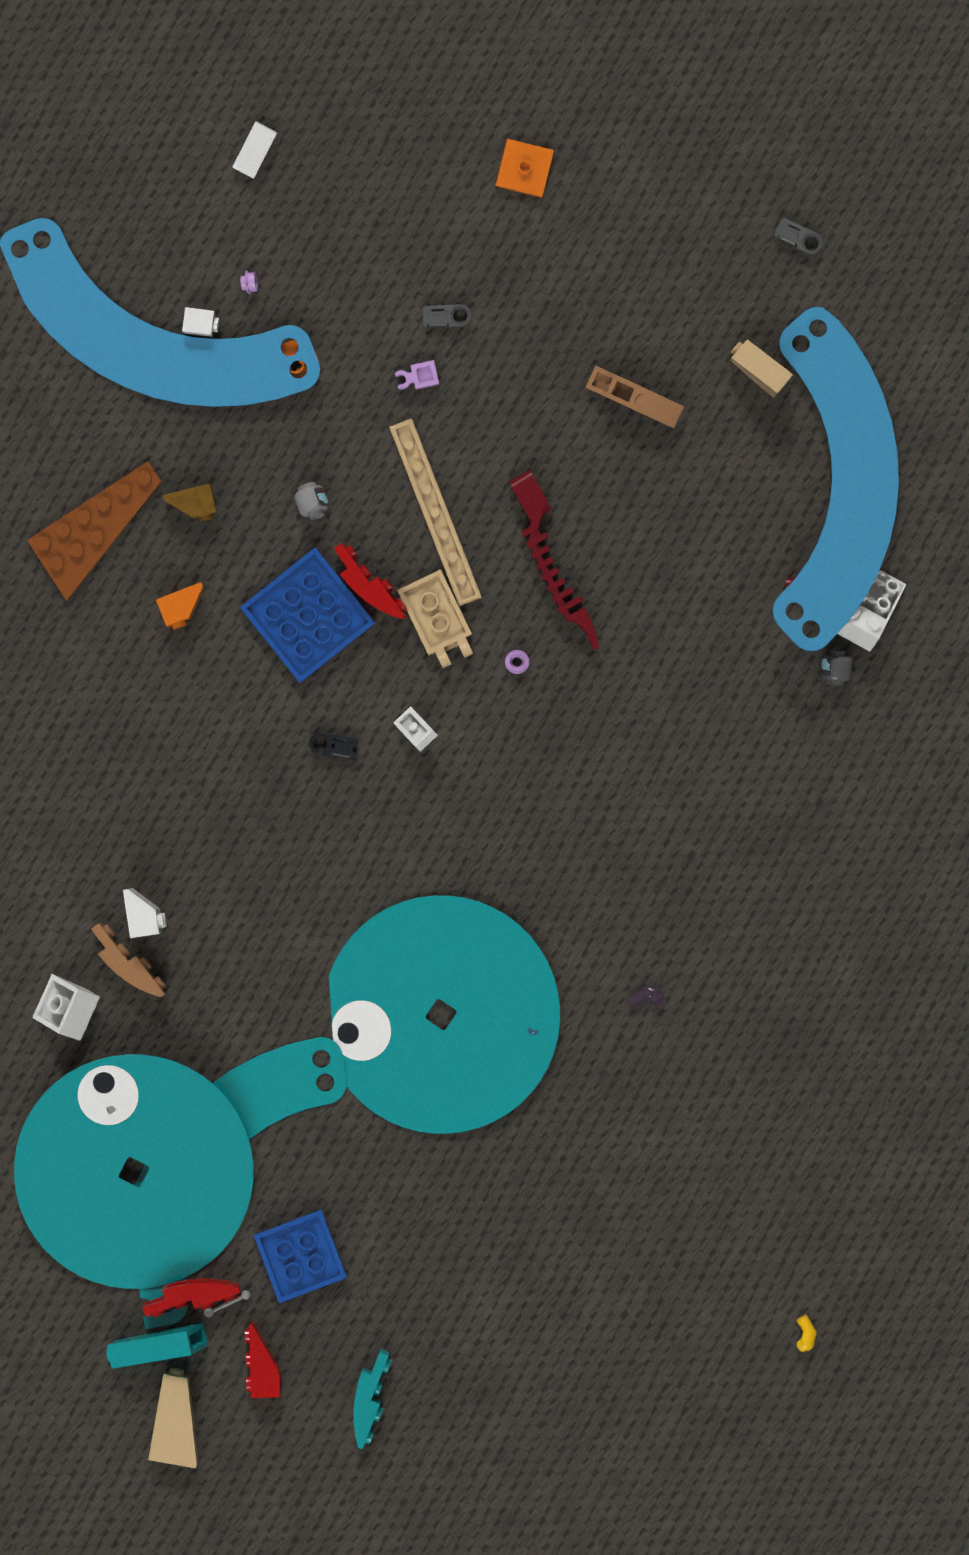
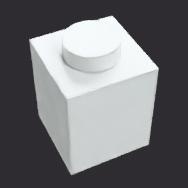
(200, 322)

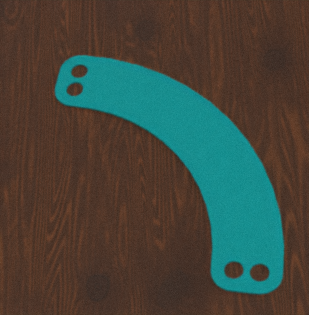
(262, 1094)

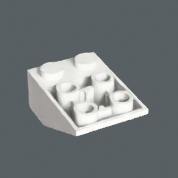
(874, 612)

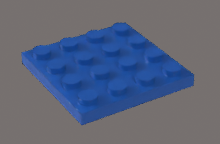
(307, 615)

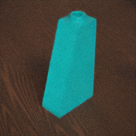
(157, 1346)

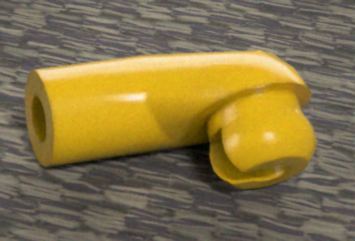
(809, 1334)

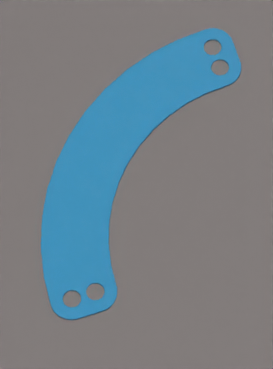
(143, 355)
(862, 480)

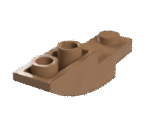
(635, 397)
(132, 971)

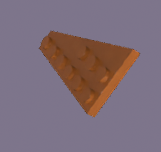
(84, 535)

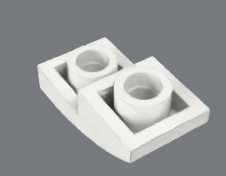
(254, 149)

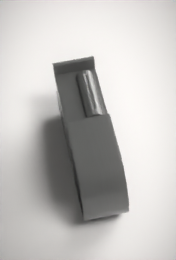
(796, 235)
(443, 314)

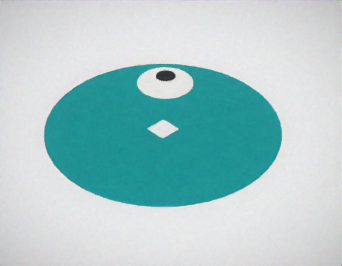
(474, 964)
(163, 1118)

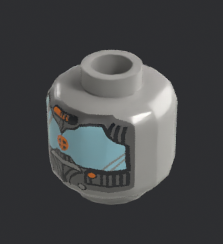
(311, 500)

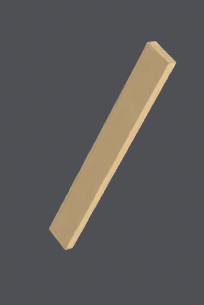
(435, 512)

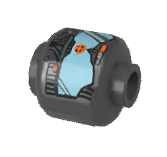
(836, 668)

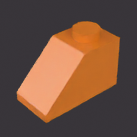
(180, 605)

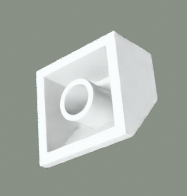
(142, 915)
(66, 1007)

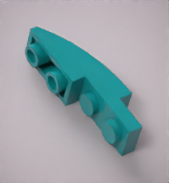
(365, 1406)

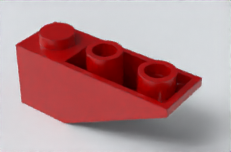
(264, 1370)

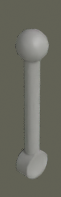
(244, 1295)

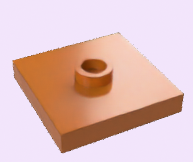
(524, 168)

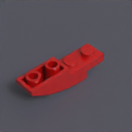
(374, 592)
(200, 1291)

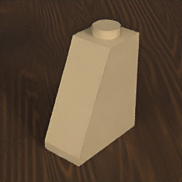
(760, 367)

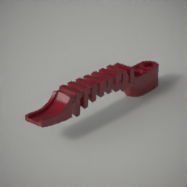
(535, 506)

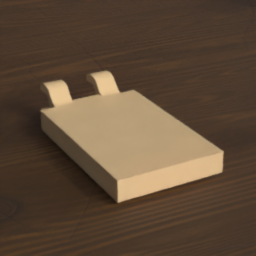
(436, 616)

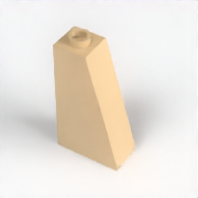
(174, 1424)

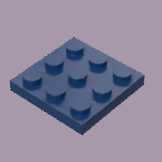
(300, 1256)

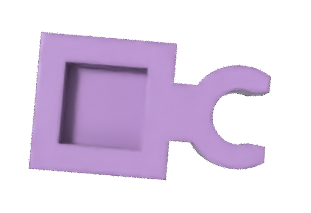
(422, 375)

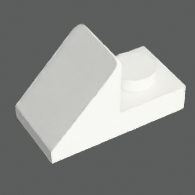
(415, 729)

